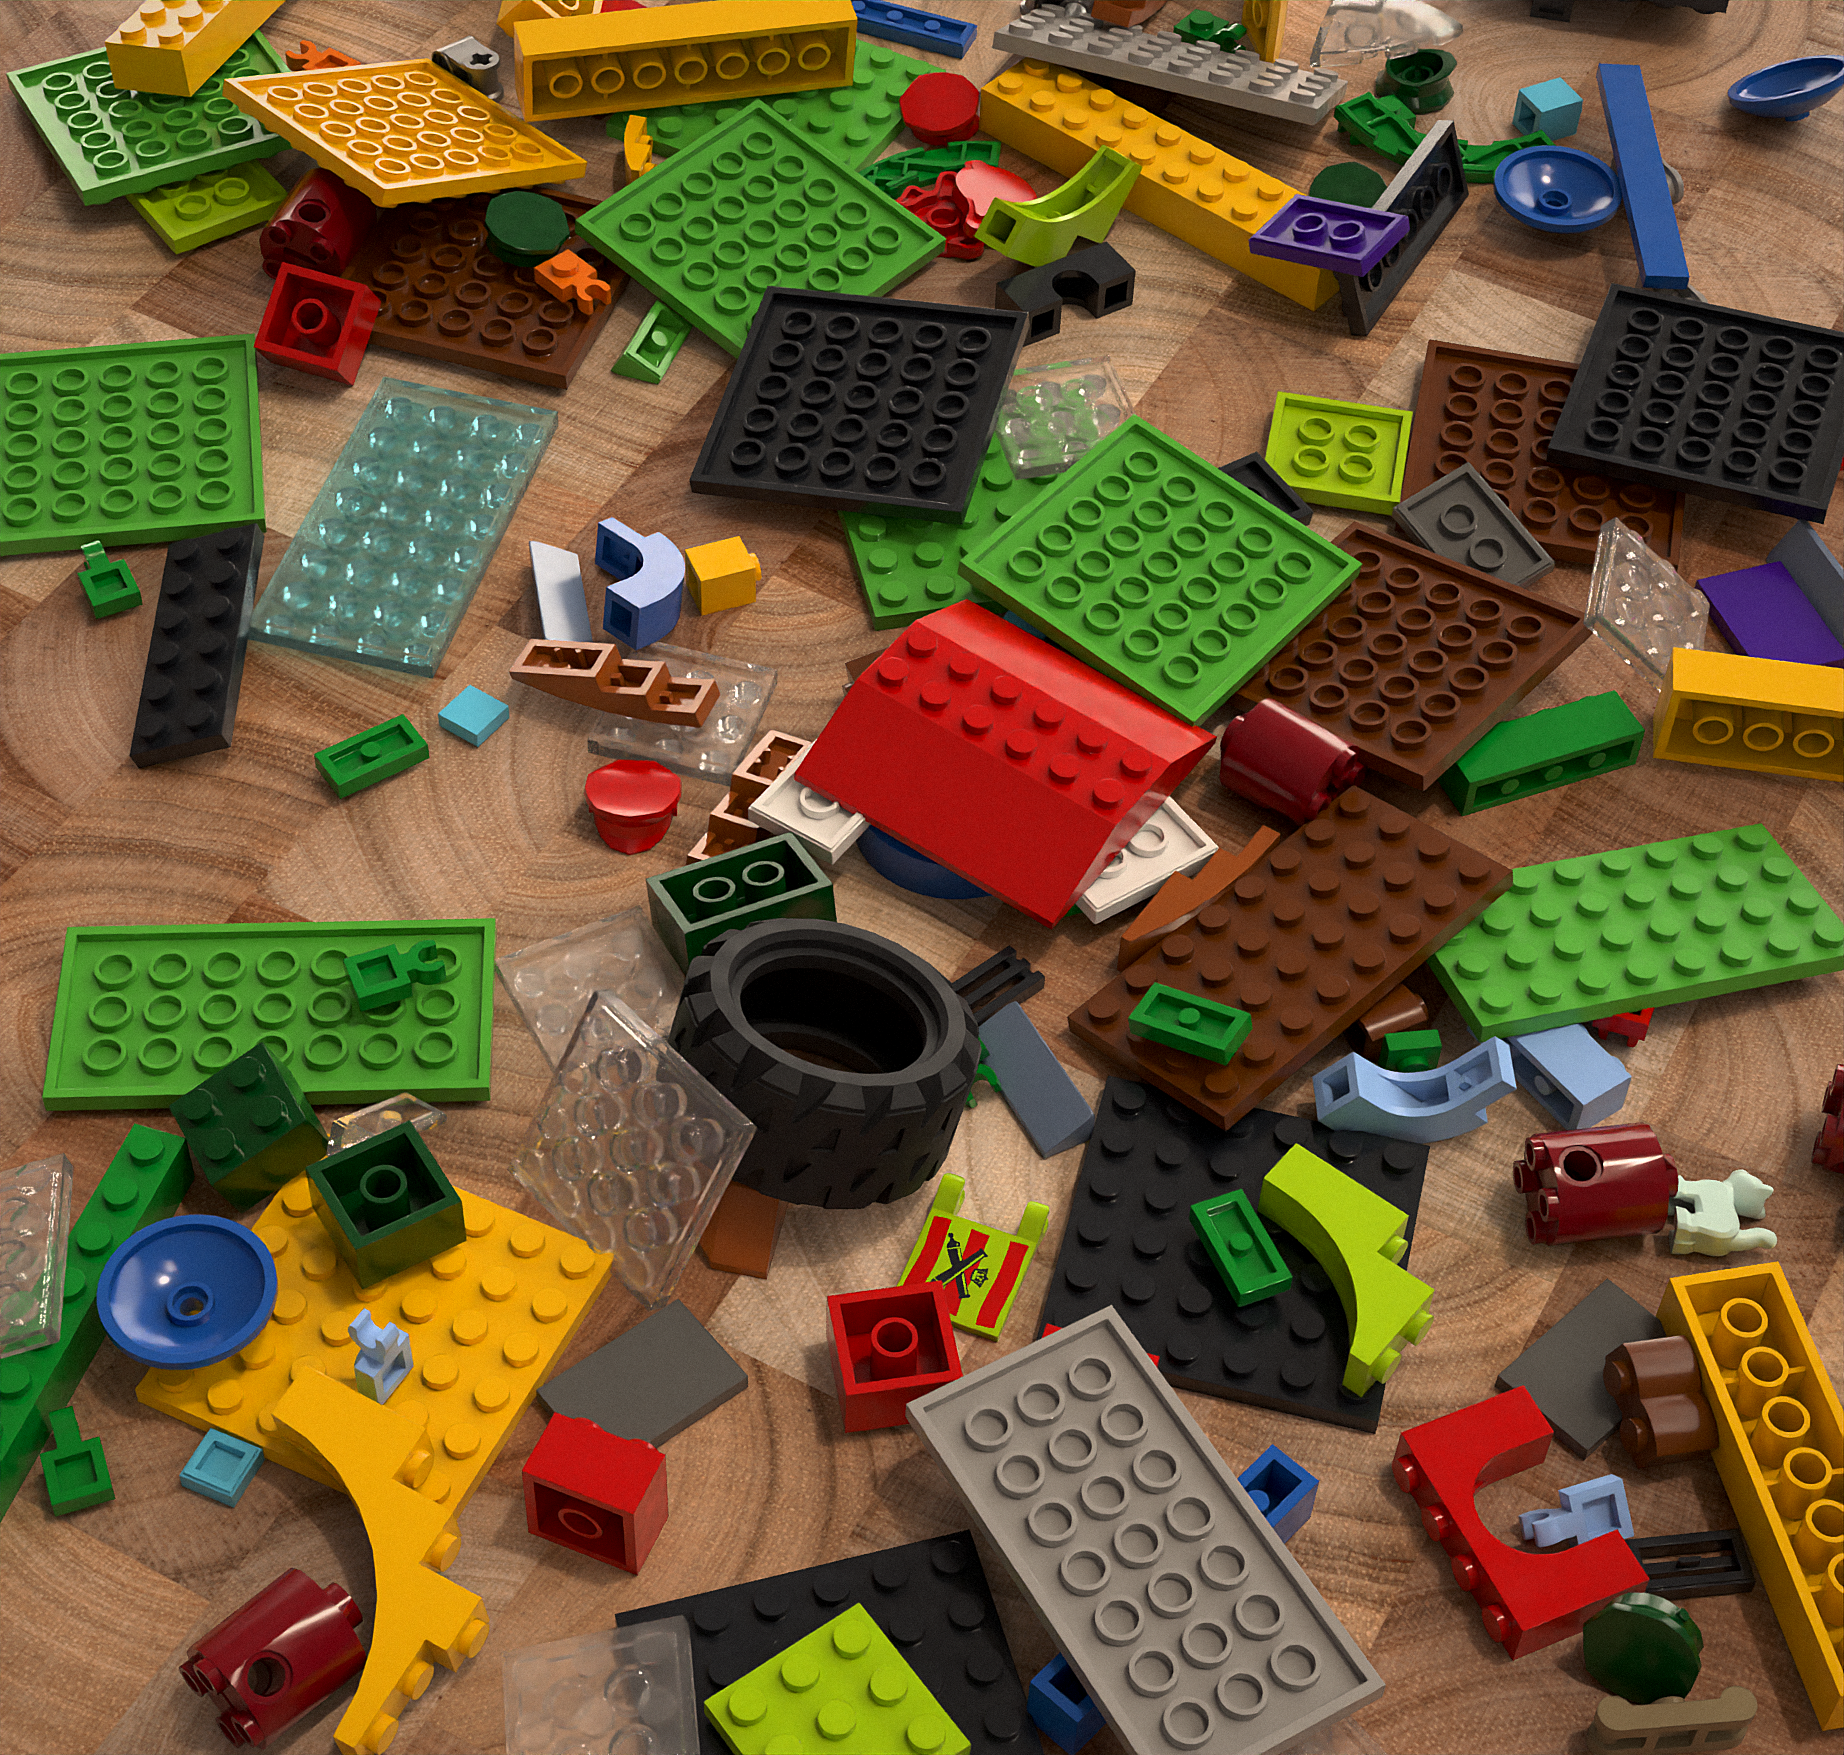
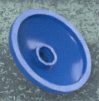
(1789, 87)
(1557, 189)
(184, 1268)

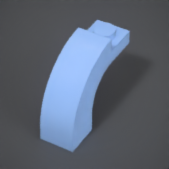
(1418, 1104)

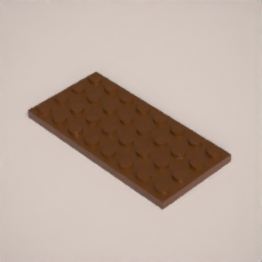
(1300, 948)

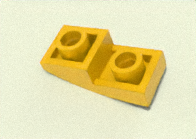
(637, 149)

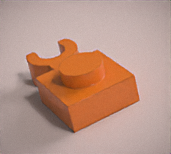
(312, 59)
(571, 277)

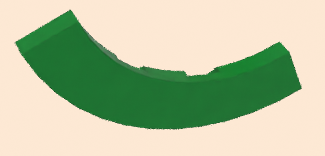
(1397, 141)
(922, 168)

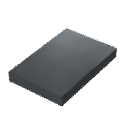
(1474, 527)
(1568, 1363)
(649, 1379)

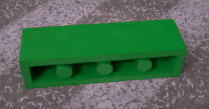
(1544, 752)

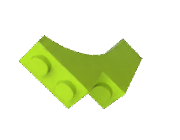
(1048, 226)
(1359, 1247)

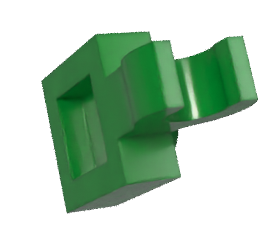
(1207, 27)
(107, 585)
(75, 1470)

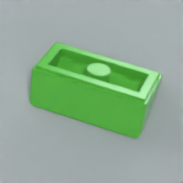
(653, 344)

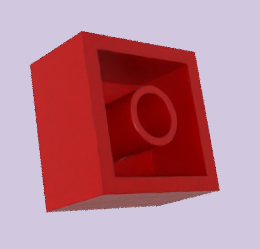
(317, 323)
(889, 1351)
(596, 1492)

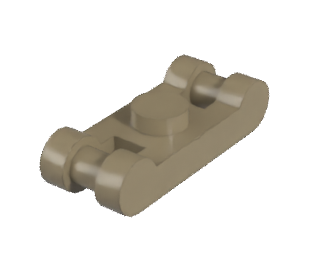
(1671, 1724)

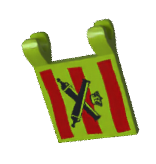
(975, 1262)

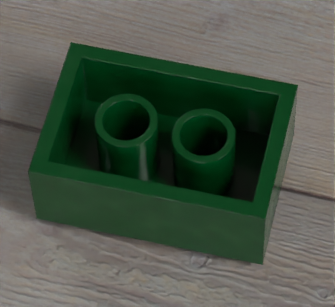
(737, 888)

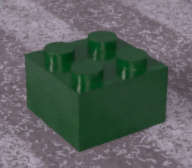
(251, 1127)
(386, 1204)

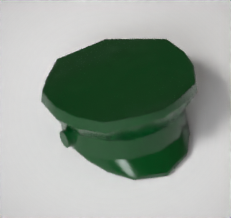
(1419, 80)
(1348, 184)
(525, 228)
(1643, 1648)

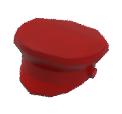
(941, 108)
(633, 803)

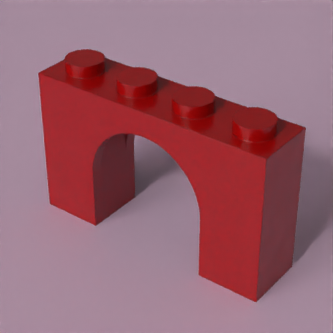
(1522, 1595)

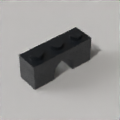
(1090, 279)

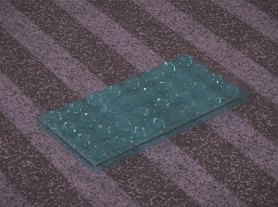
(404, 527)

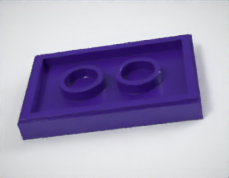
(1329, 235)
(1769, 617)

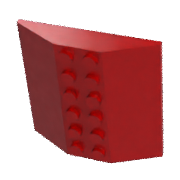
(1001, 757)

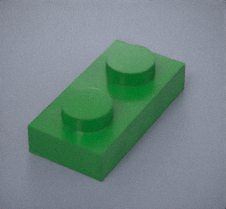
(371, 756)
(1190, 1023)
(1240, 1247)

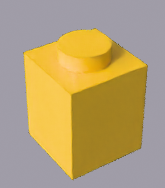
(721, 575)

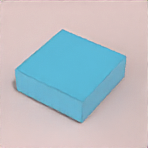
(473, 715)
(222, 1467)

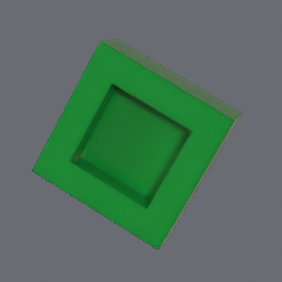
(1410, 1051)

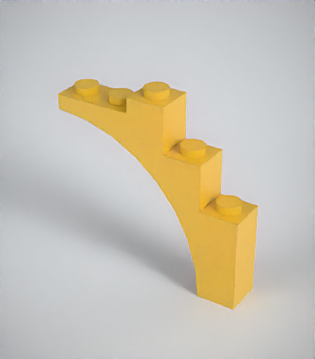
(418, 1612)

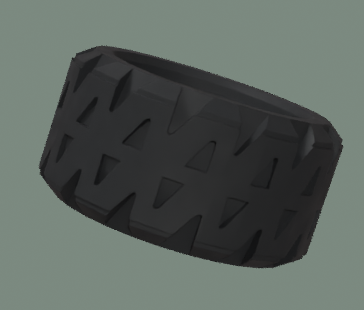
(847, 998)

